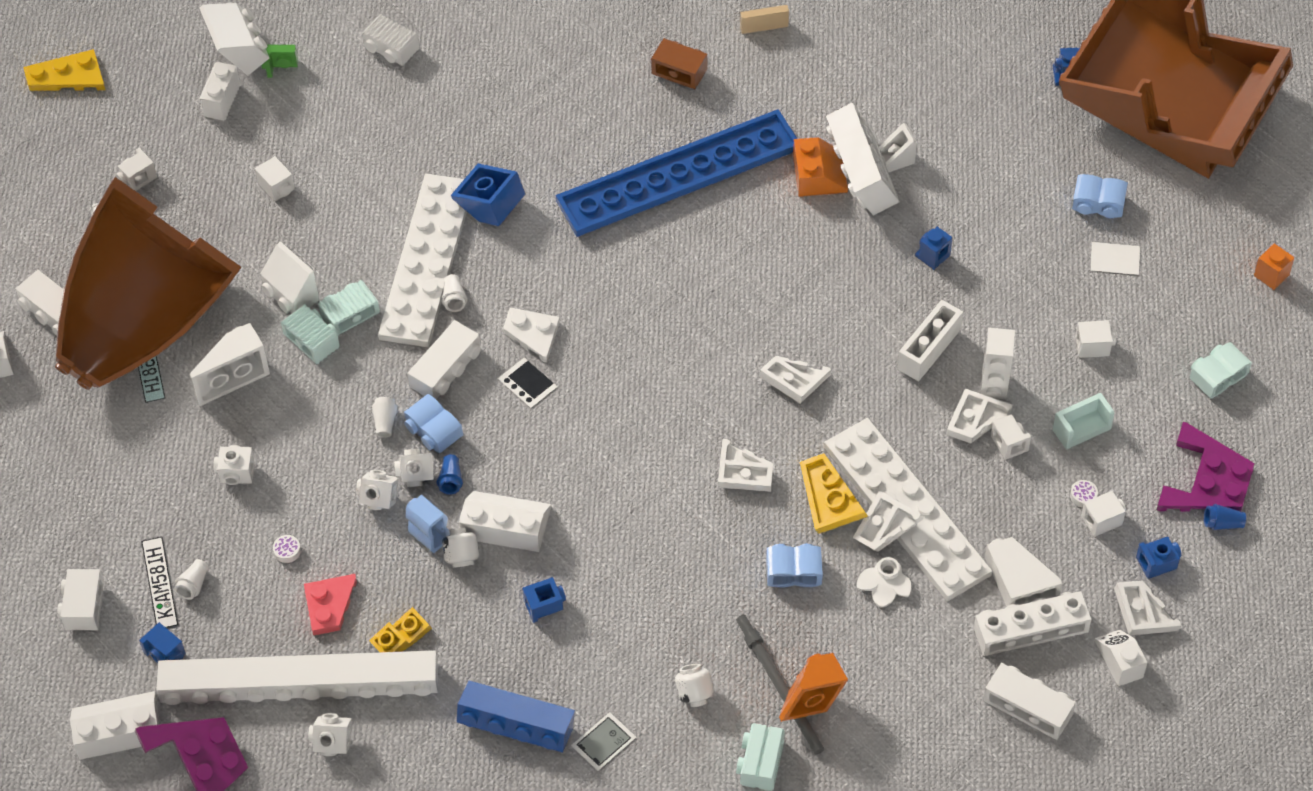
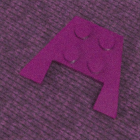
(1219, 479)
(204, 748)

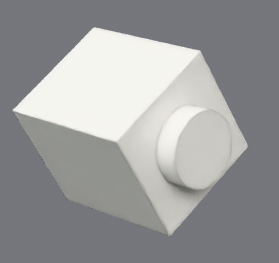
(274, 179)
(1094, 339)
(1103, 513)

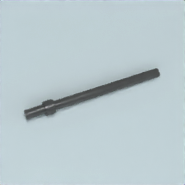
(754, 641)

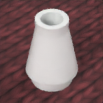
(453, 294)
(384, 414)
(190, 582)

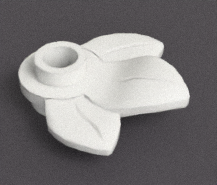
(883, 585)

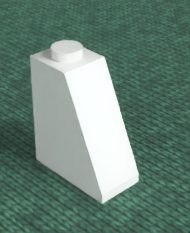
(1019, 573)

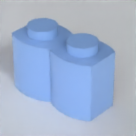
(1099, 196)
(433, 424)
(426, 523)
(794, 566)

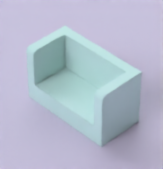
(1083, 421)

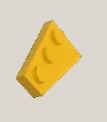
(70, 71)
(828, 495)

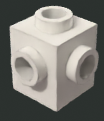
(235, 465)
(424, 470)
(377, 490)
(330, 734)

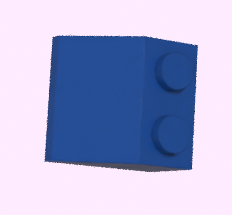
(489, 193)

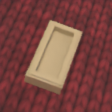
(764, 19)

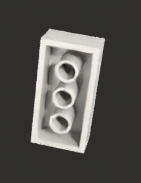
(861, 159)

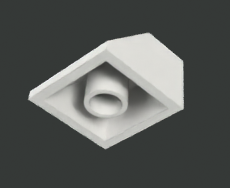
(288, 280)

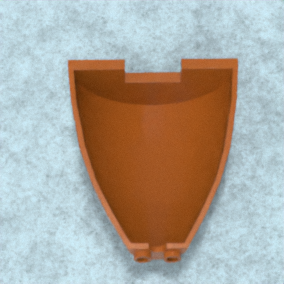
(132, 289)

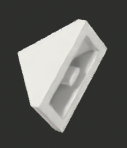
(899, 149)

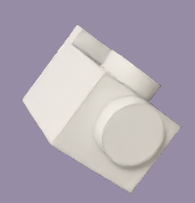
(137, 170)
(1010, 436)

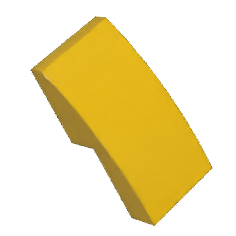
(401, 634)

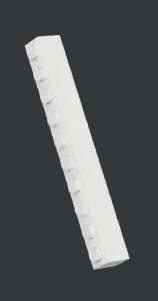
(297, 677)

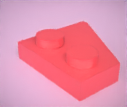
(328, 602)

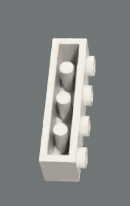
(1032, 623)

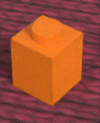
(1274, 266)

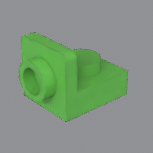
(280, 56)

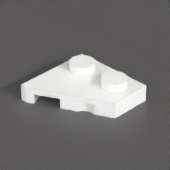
(975, 415)
(743, 469)
(885, 522)

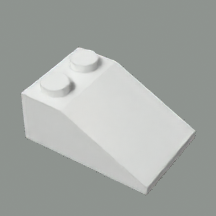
(230, 365)

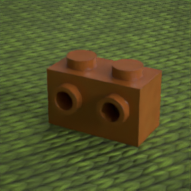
(679, 63)

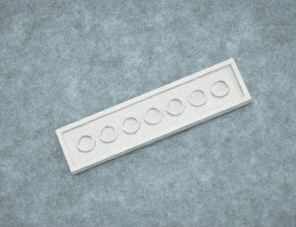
(424, 264)
(934, 541)

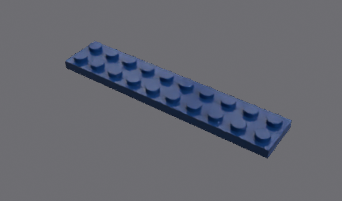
(676, 173)

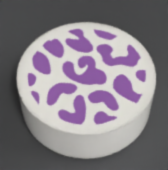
(1082, 492)
(286, 549)

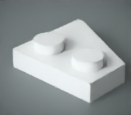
(532, 330)
(793, 377)
(1142, 610)

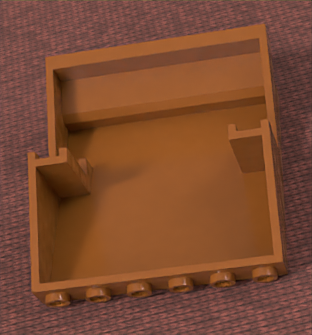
(1173, 82)

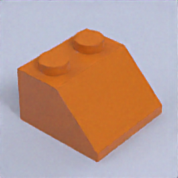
(817, 168)
(814, 687)

